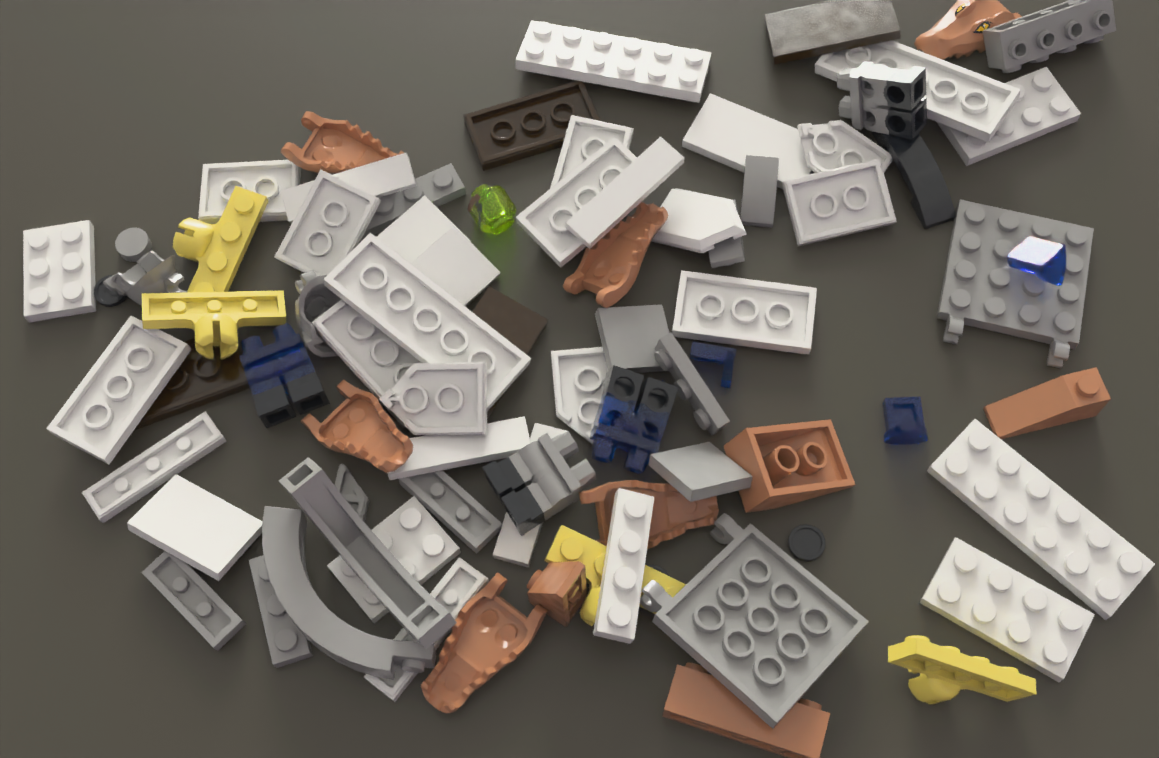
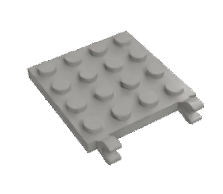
(992, 296)
(756, 621)

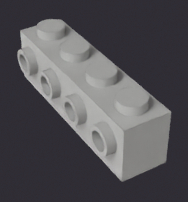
(1047, 32)

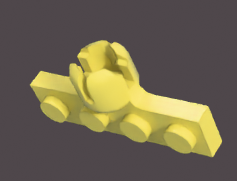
(221, 245)
(213, 315)
(573, 546)
(948, 671)

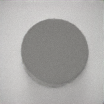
(133, 244)

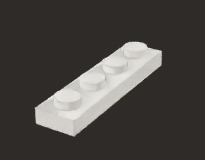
(624, 566)

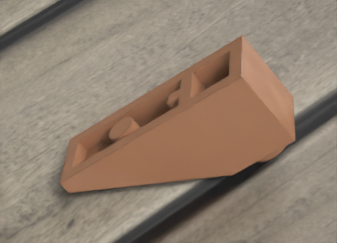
(1049, 404)
(559, 589)

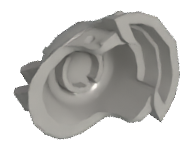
(147, 276)
(312, 303)

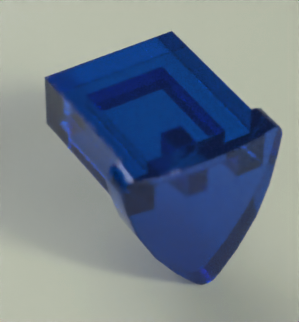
(1040, 258)
(718, 355)
(904, 421)

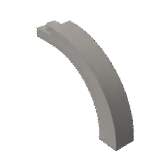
(366, 555)
(286, 566)

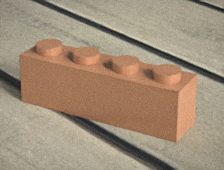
(708, 705)

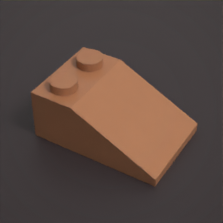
(789, 463)

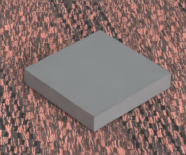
(631, 335)
(700, 471)

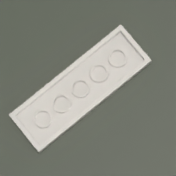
(614, 61)
(953, 93)
(422, 314)
(1041, 519)

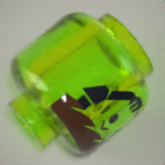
(492, 209)

